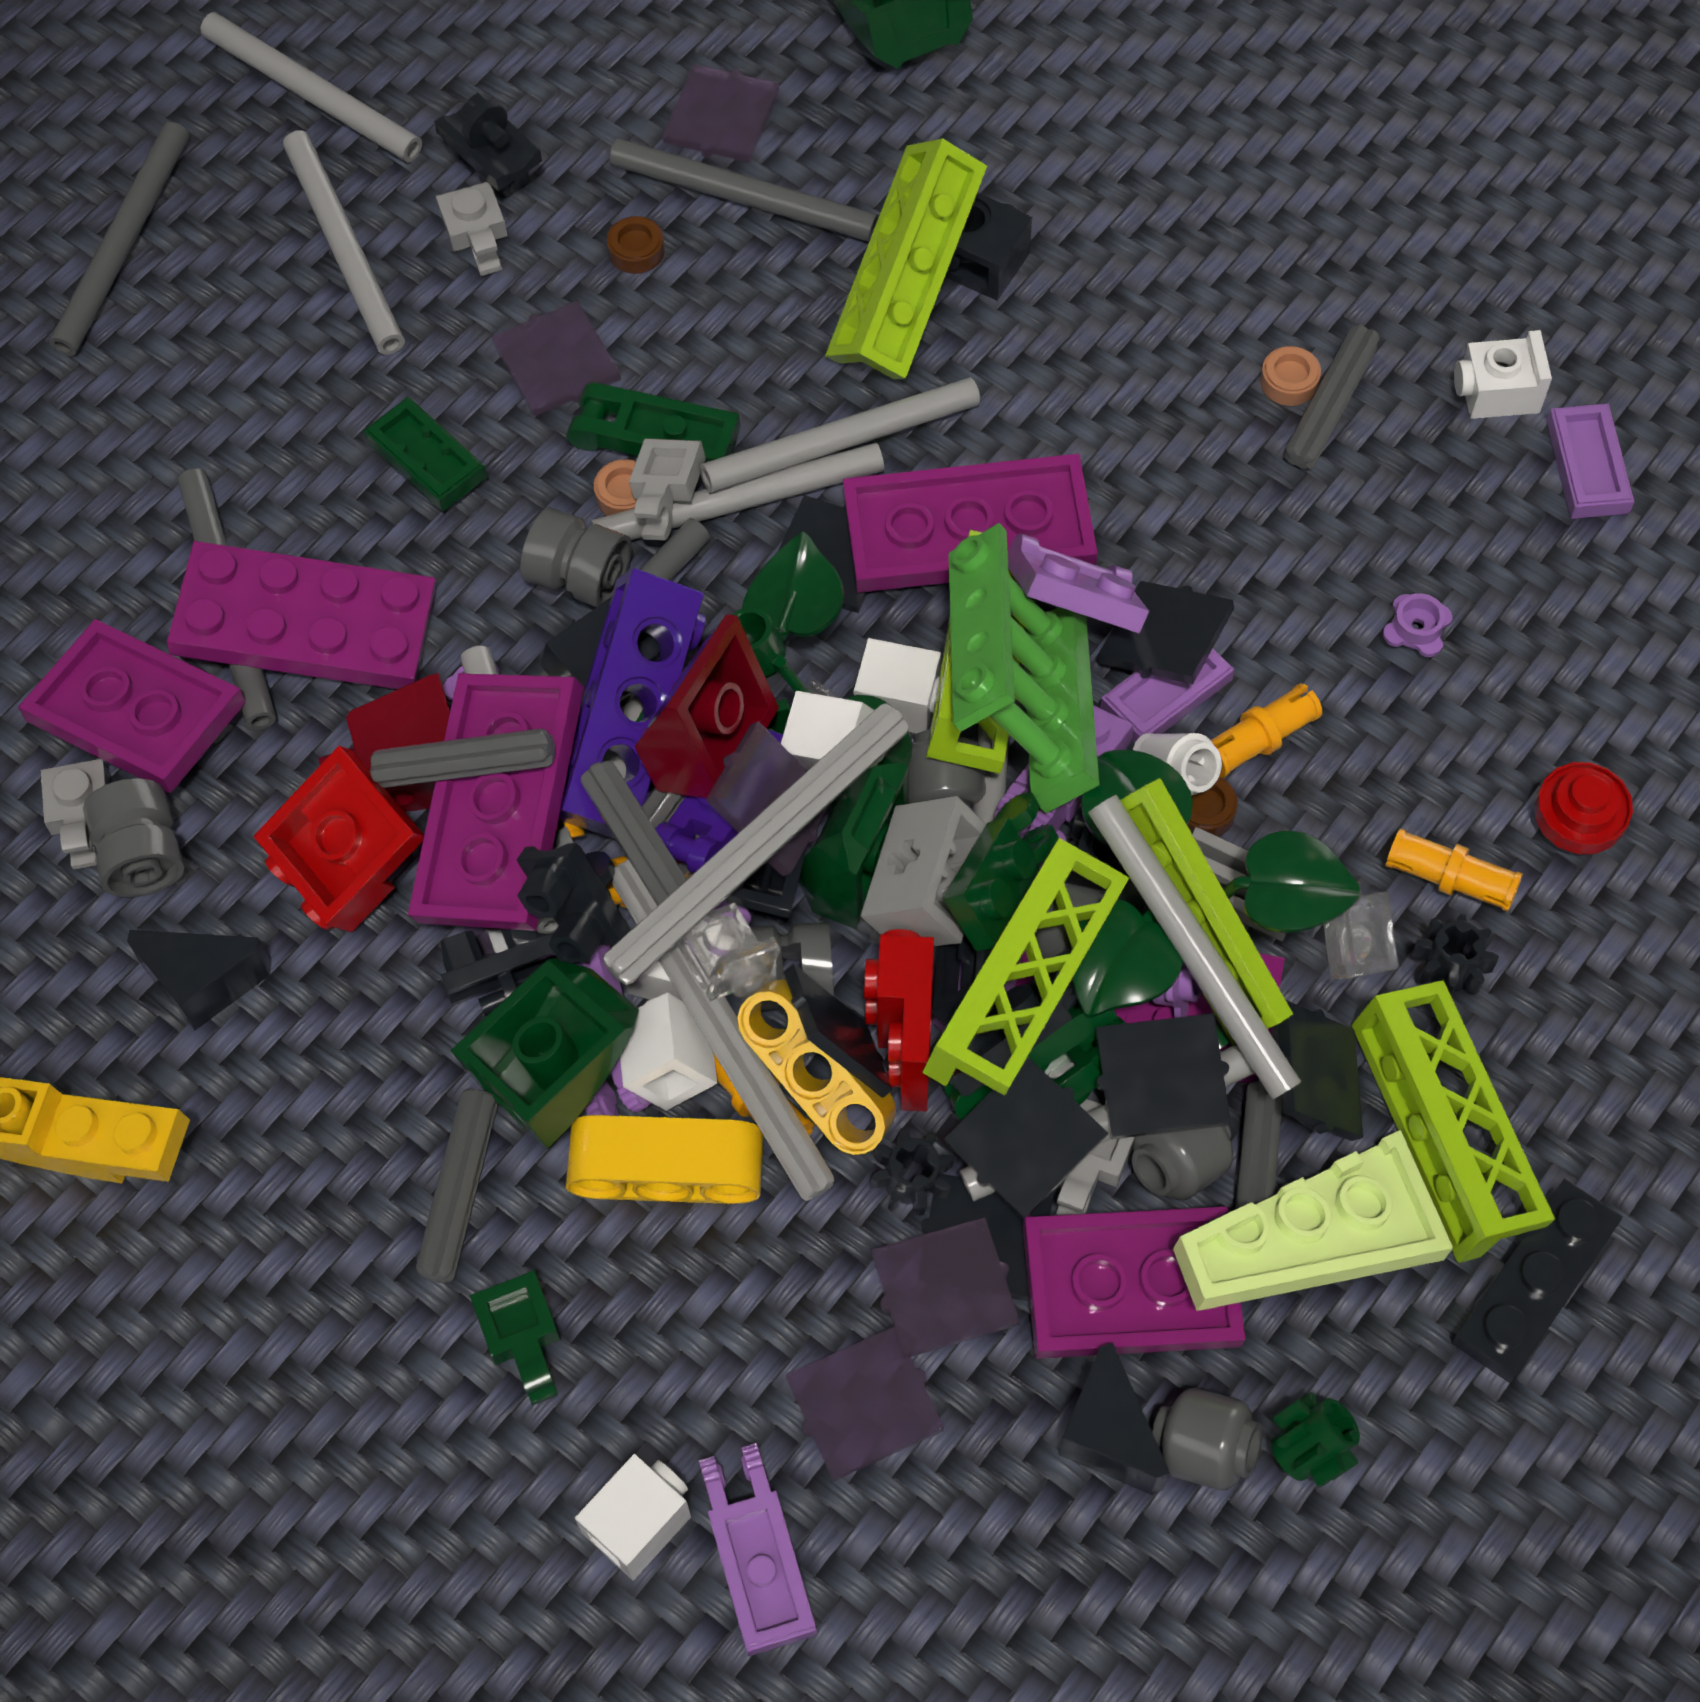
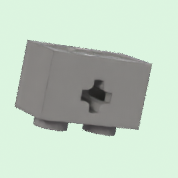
(918, 865)

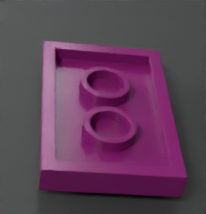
(132, 705)
(1120, 1284)

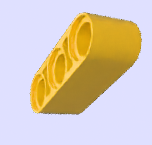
(821, 1099)
(665, 1159)

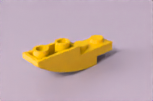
(87, 1134)

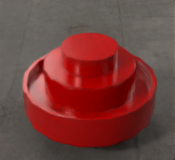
(1583, 808)

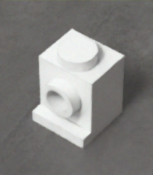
(1504, 376)

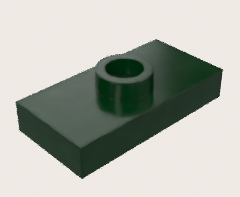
(425, 454)

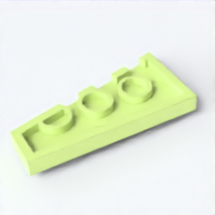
(1335, 1227)

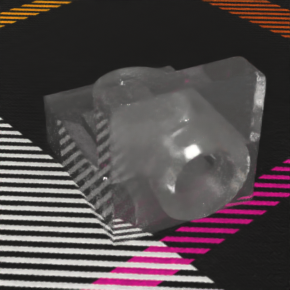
(1362, 938)
(728, 955)

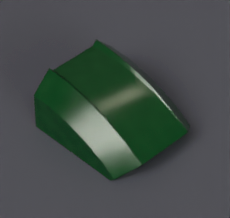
(906, 28)
(847, 851)
(549, 1046)

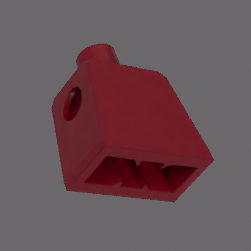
(400, 719)

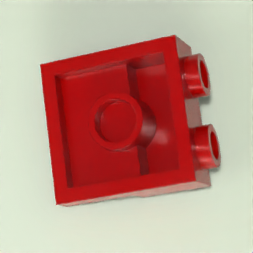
(339, 842)
(900, 1004)

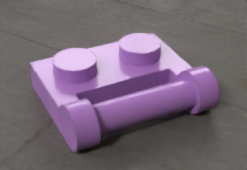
(1076, 584)

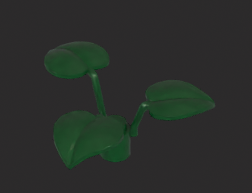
(802, 597)
(1289, 886)

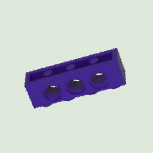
(637, 605)

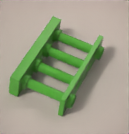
(1054, 678)

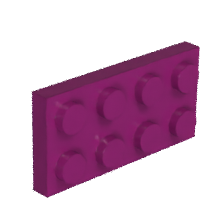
(913, 519)
(302, 616)
(486, 821)

